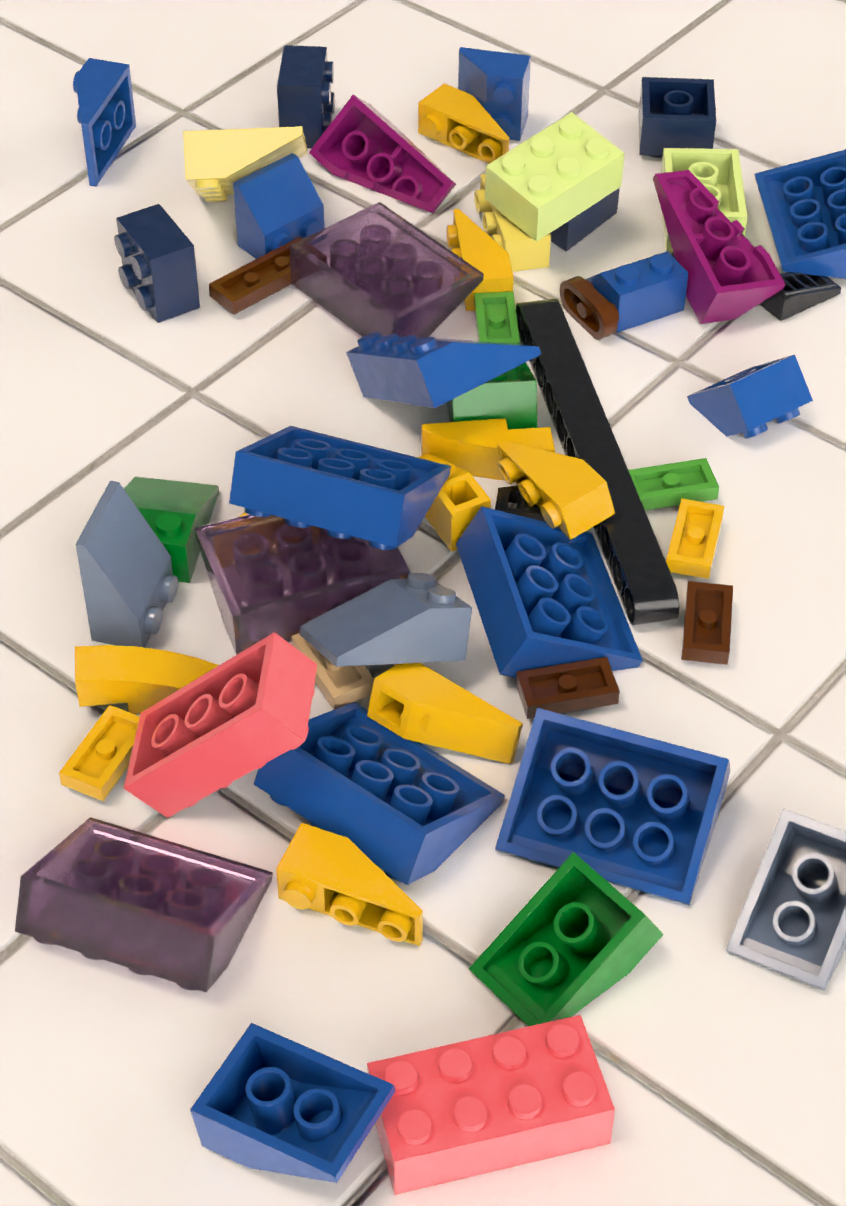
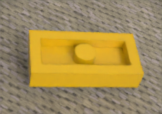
(695, 538)
(102, 754)

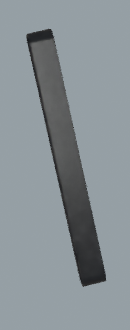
(585, 433)

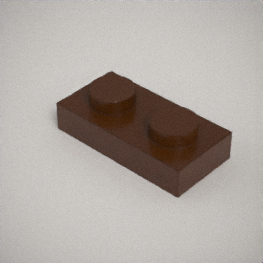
(707, 623)
(567, 687)

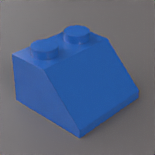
(499, 84)
(276, 207)
(644, 289)
(754, 397)

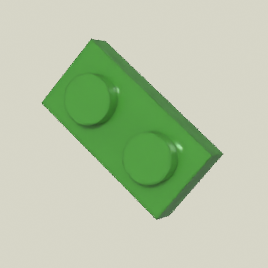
(496, 317)
(668, 483)

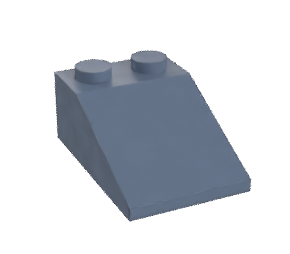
(123, 572)
(394, 625)
(797, 903)

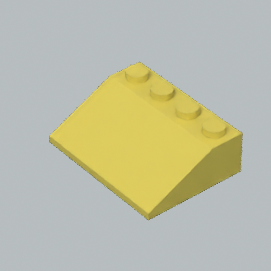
(224, 156)

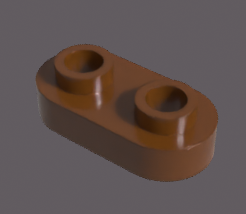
(589, 307)

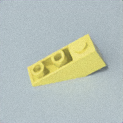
(522, 249)

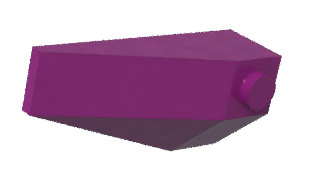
(378, 156)
(722, 264)

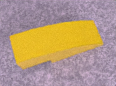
(473, 443)
(132, 675)

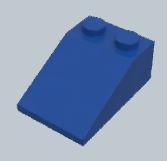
(104, 112)
(288, 1108)

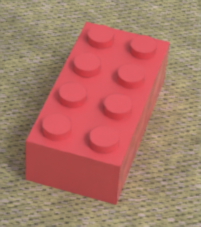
(222, 726)
(492, 1104)

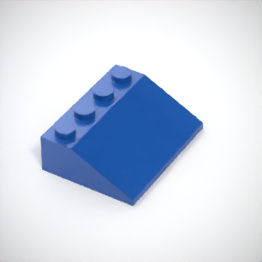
(808, 214)
(430, 368)
(336, 486)
(543, 595)
(380, 791)
(617, 801)

